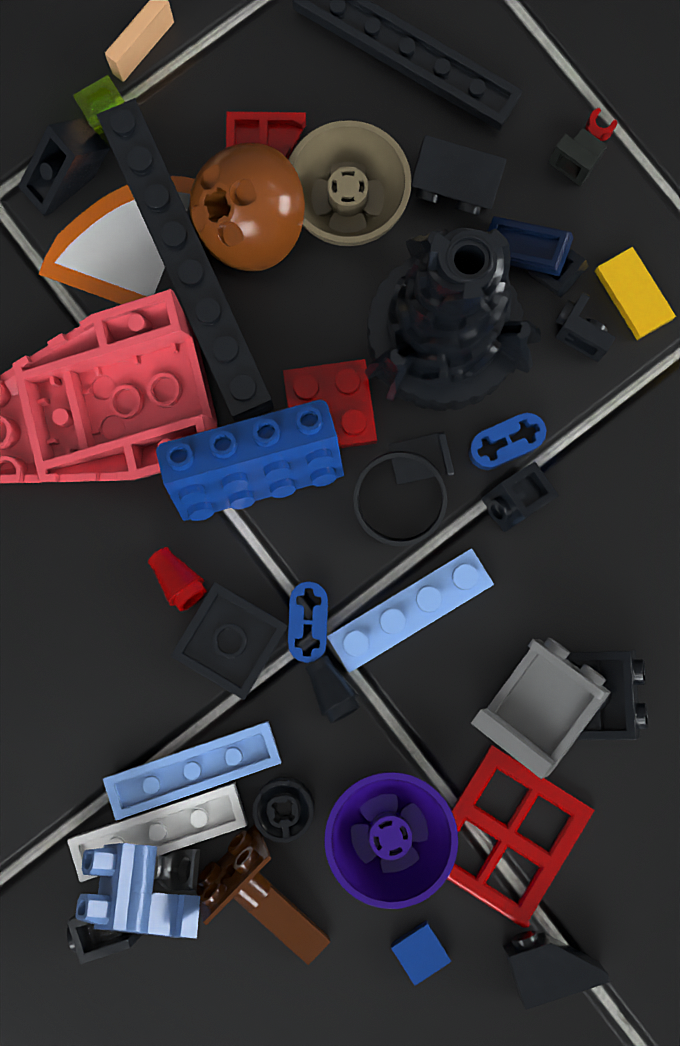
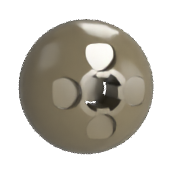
(351, 164)

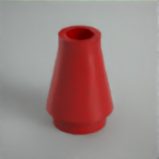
(178, 581)

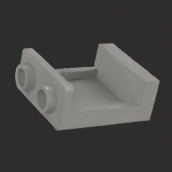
(542, 707)

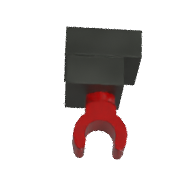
(580, 155)

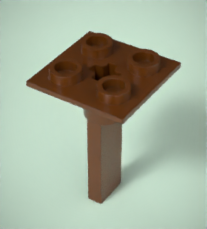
(239, 878)

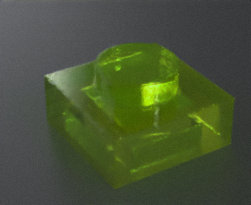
(96, 99)

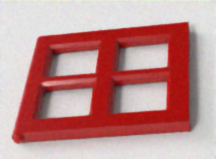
(507, 835)

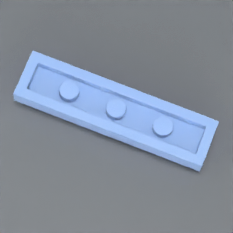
(410, 610)
(192, 770)

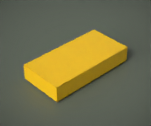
(634, 293)

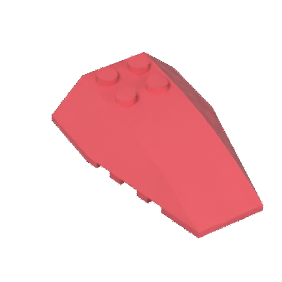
(105, 397)

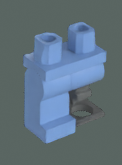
(126, 890)

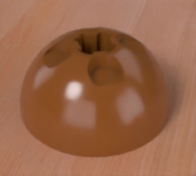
(247, 206)

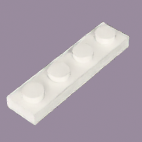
(168, 826)

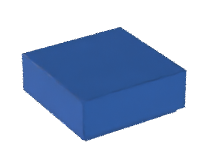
(420, 953)

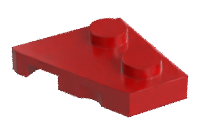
(273, 129)

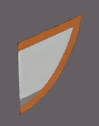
(110, 248)

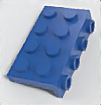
(251, 460)

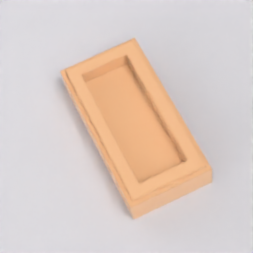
(139, 38)

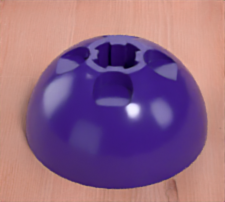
(377, 861)

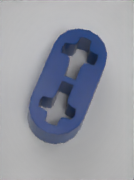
(503, 432)
(297, 622)

